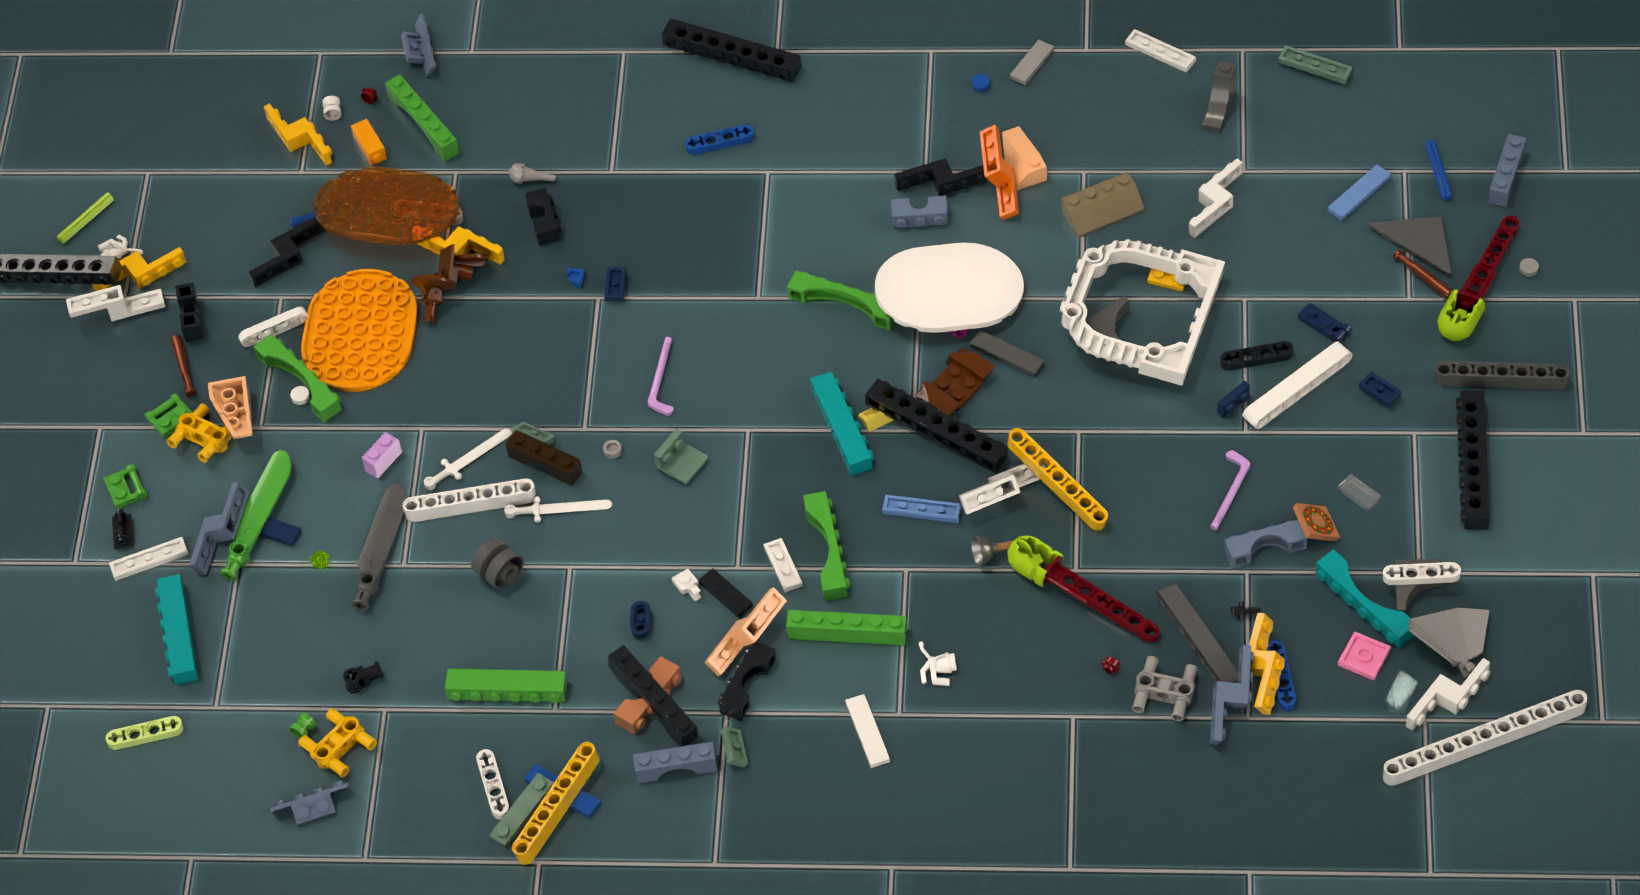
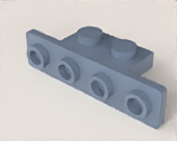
(418, 47)
(311, 806)

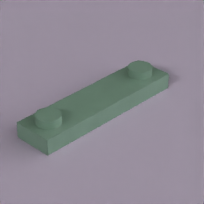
(1315, 64)
(521, 810)

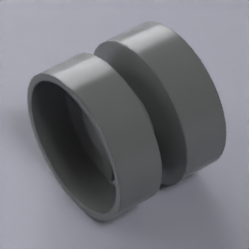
(497, 563)

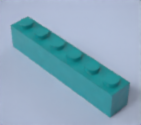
(841, 423)
(177, 629)

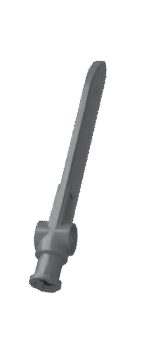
(379, 545)

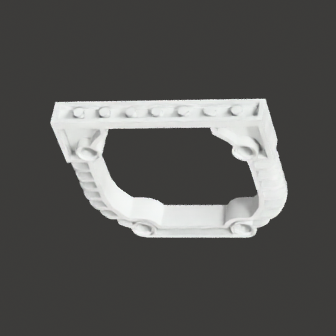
(1154, 360)

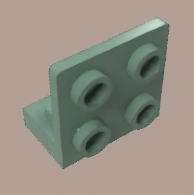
(679, 458)

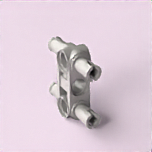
(1164, 688)

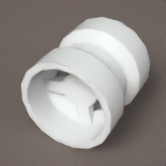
(331, 108)

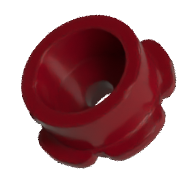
(368, 95)
(1110, 665)

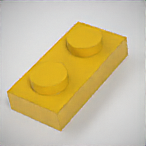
(1164, 280)

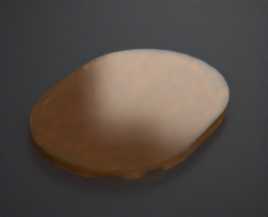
(386, 206)

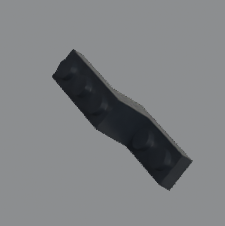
(941, 176)
(286, 250)

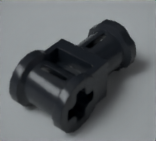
(361, 677)

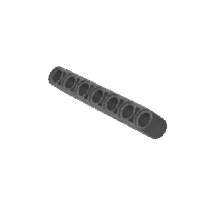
(1501, 375)
(1197, 634)

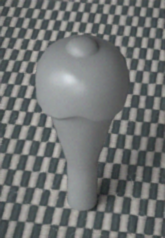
(520, 173)

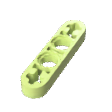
(143, 729)

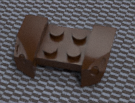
(957, 382)

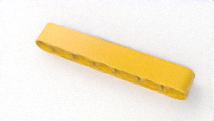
(1058, 487)
(554, 812)

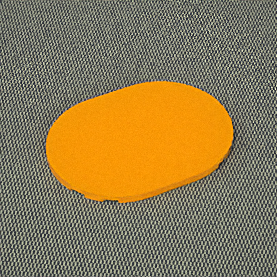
(360, 330)

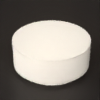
(300, 395)

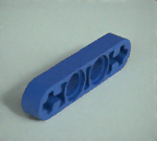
(719, 139)
(1285, 676)

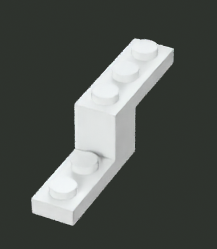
(1215, 198)
(115, 302)
(999, 488)
(1448, 694)

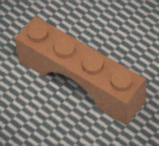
(634, 713)

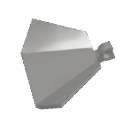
(1454, 634)

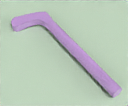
(652, 402)
(1245, 467)

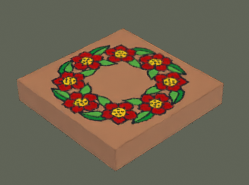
(1316, 522)

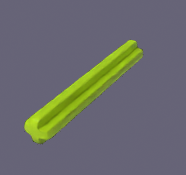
(85, 218)

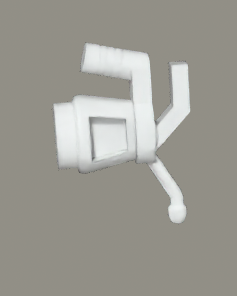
(115, 248)
(940, 664)

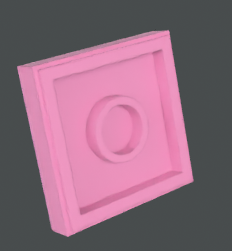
(1364, 656)

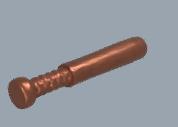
(1423, 274)
(179, 351)

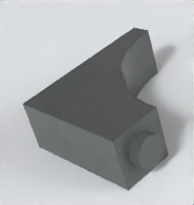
(1221, 96)
(1108, 318)
(1406, 593)

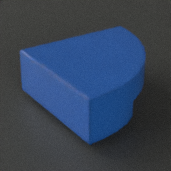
(576, 276)

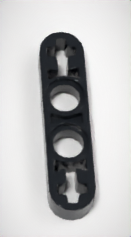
(1255, 352)

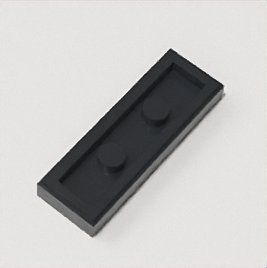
(725, 593)

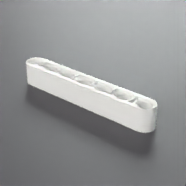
(1297, 385)
(499, 496)

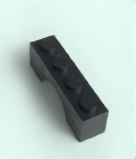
(757, 661)

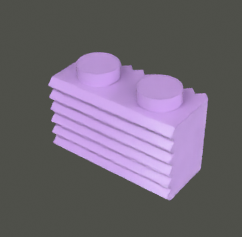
(381, 455)

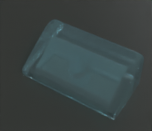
(1400, 693)

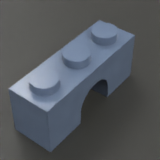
(906, 216)

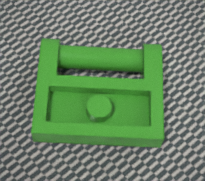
(167, 423)
(119, 490)

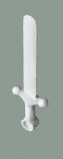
(451, 469)
(536, 509)

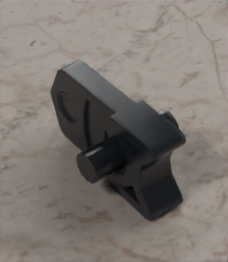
(1240, 610)

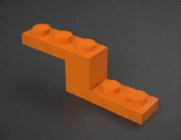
(999, 172)

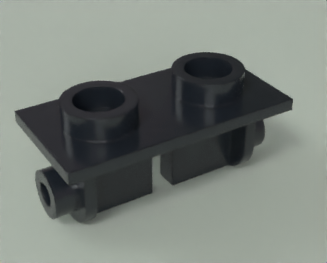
(122, 529)

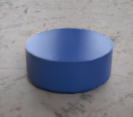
(980, 82)

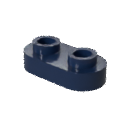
(640, 621)

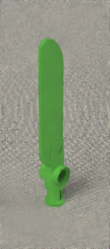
(257, 512)

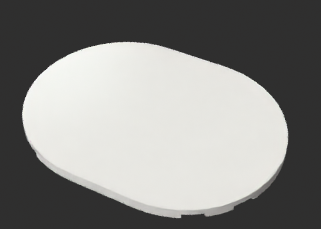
(949, 287)

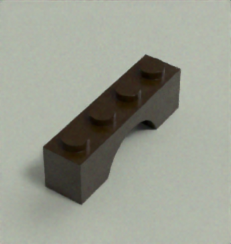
(562, 465)

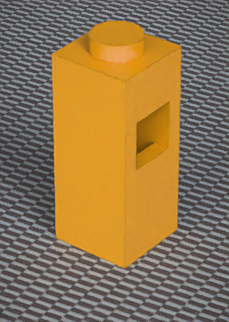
(368, 142)

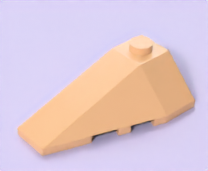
(1024, 158)
(233, 405)

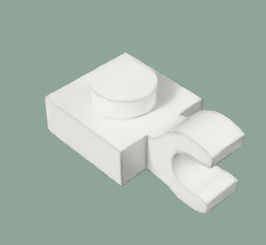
(687, 583)

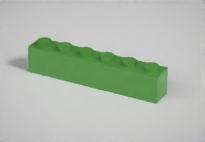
(846, 627)
(506, 685)

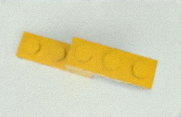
(298, 134)
(464, 243)
(144, 273)
(1265, 664)

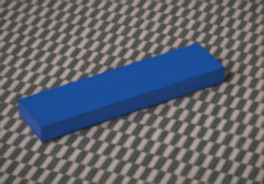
(583, 803)

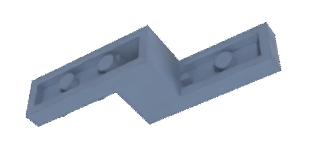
(219, 528)
(1231, 695)

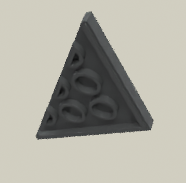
(1420, 238)

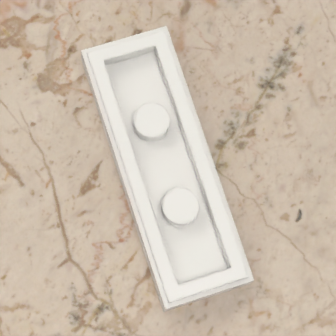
(783, 565)

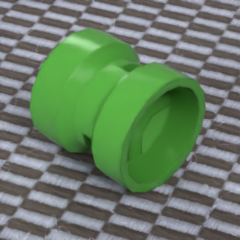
(302, 726)

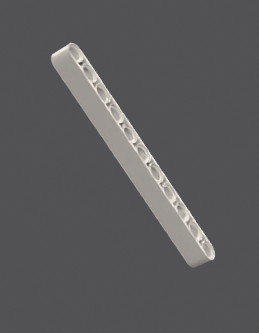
(1477, 744)

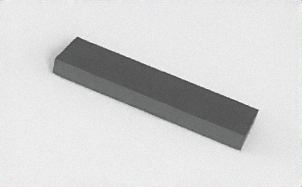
(1007, 353)

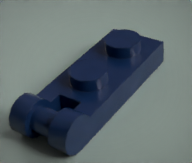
(1324, 323)

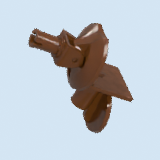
(449, 270)

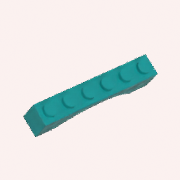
(1391, 623)

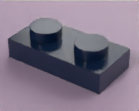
(615, 284)
(1380, 389)
(1233, 399)

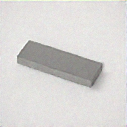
(1031, 62)

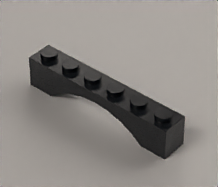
(672, 717)

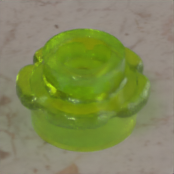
(319, 563)

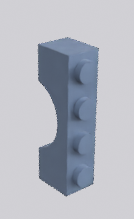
(1506, 170)
(1286, 536)
(695, 757)

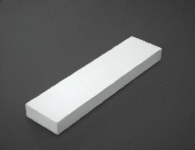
(1160, 50)
(148, 558)
(867, 731)

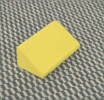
(873, 419)

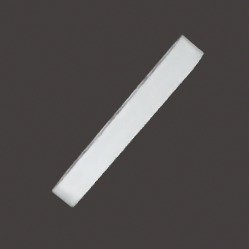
(292, 319)
(1422, 577)
(492, 784)

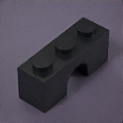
(545, 228)
(190, 312)

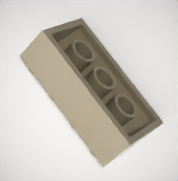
(1102, 204)

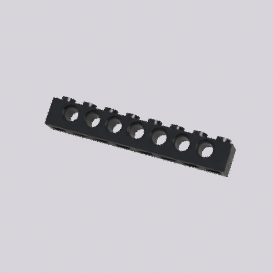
(731, 50)
(59, 269)
(941, 433)
(1473, 517)

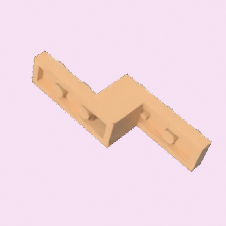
(745, 631)

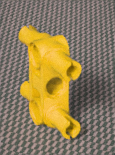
(201, 432)
(337, 742)

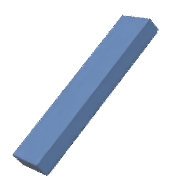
(1359, 192)
(922, 509)

